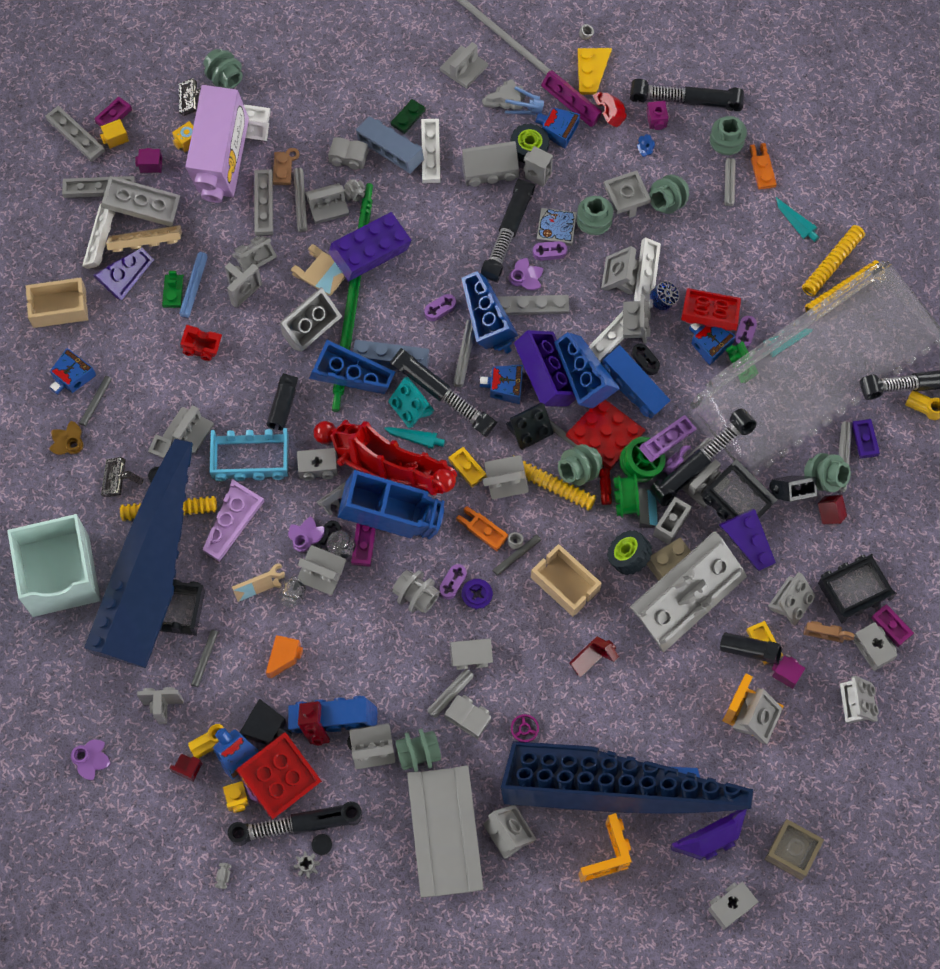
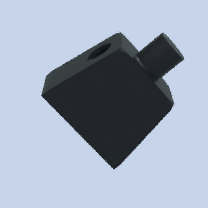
(784, 487)
(264, 724)

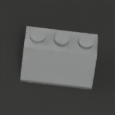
(490, 163)
(309, 320)

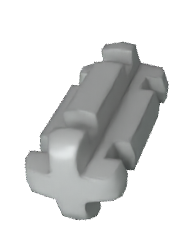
(223, 876)

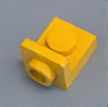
(236, 797)

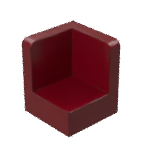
(832, 509)
(187, 767)

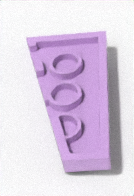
(236, 512)

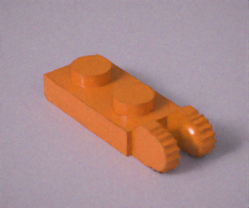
(762, 167)
(483, 529)

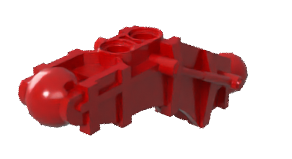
(373, 454)

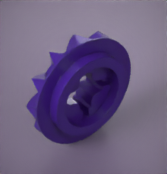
(475, 585)

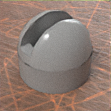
(584, 30)
(515, 535)

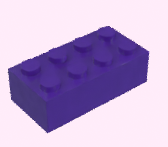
(369, 246)
(545, 368)

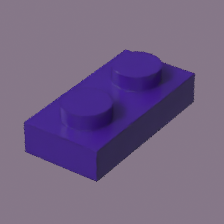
(865, 438)

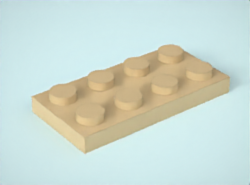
(136, 239)

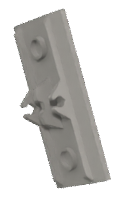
(689, 591)
(445, 832)

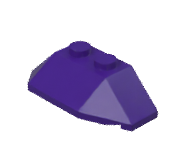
(712, 838)

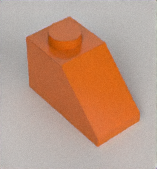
(283, 655)

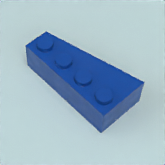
(635, 382)
(338, 714)

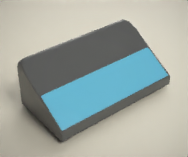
(648, 509)

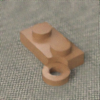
(283, 166)
(831, 633)

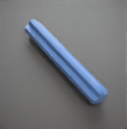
(193, 285)

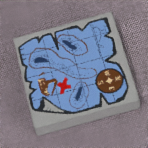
(556, 226)

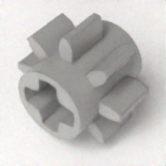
(354, 190)
(301, 861)

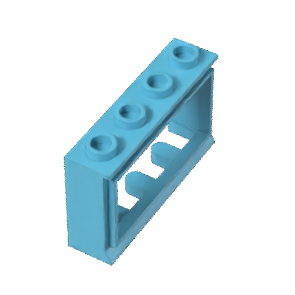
(249, 438)

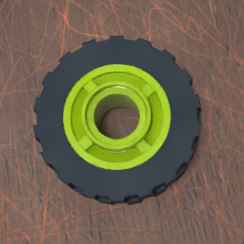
(529, 134)
(629, 552)

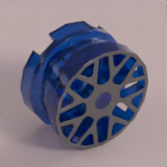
(664, 296)

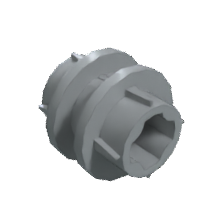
(414, 590)

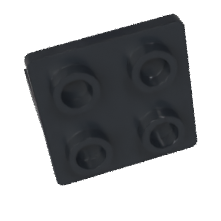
(530, 426)

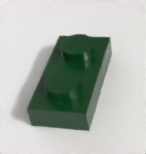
(408, 116)

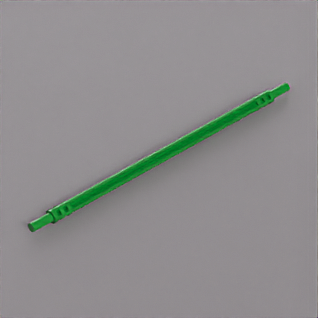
(352, 297)

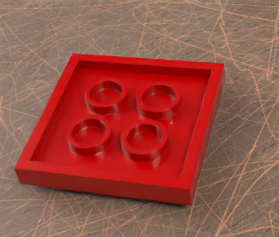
(711, 309)
(606, 431)
(278, 775)

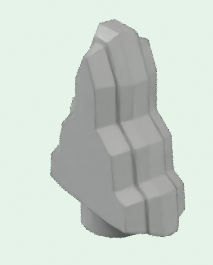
(502, 93)

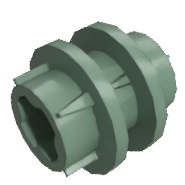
(223, 68)
(728, 135)
(669, 194)
(595, 215)
(580, 464)
(829, 470)
(418, 750)

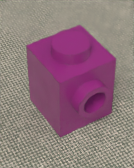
(657, 115)
(149, 160)
(788, 671)

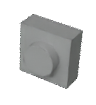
(160, 446)

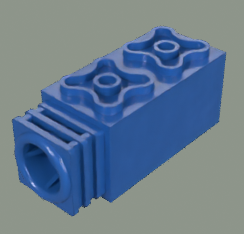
(390, 506)

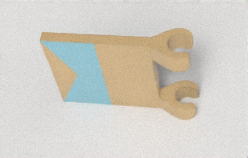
(321, 273)
(258, 584)

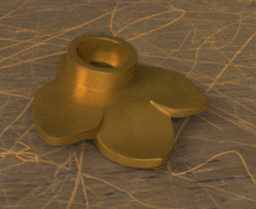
(65, 438)

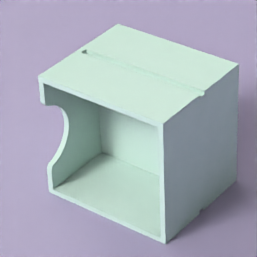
(53, 565)

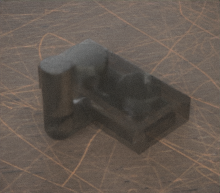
(188, 96)
(114, 476)

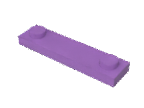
(667, 438)

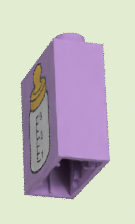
(217, 142)

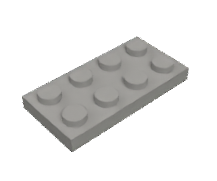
(140, 201)

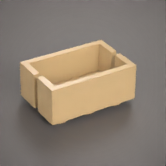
(56, 302)
(565, 580)

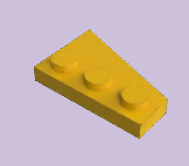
(591, 68)

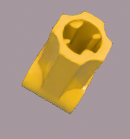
(924, 404)
(205, 743)

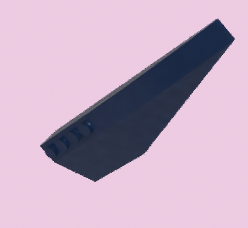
(145, 568)
(605, 782)

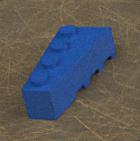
(486, 312)
(350, 369)
(584, 370)

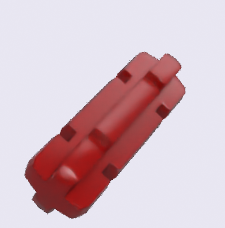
(605, 486)

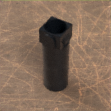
(282, 401)
(751, 648)

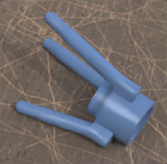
(534, 106)

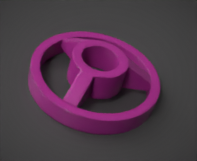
(525, 724)

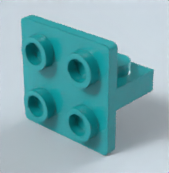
(410, 403)

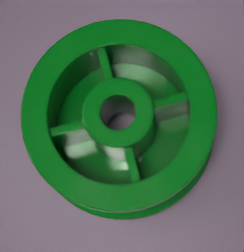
(635, 462)
(626, 495)

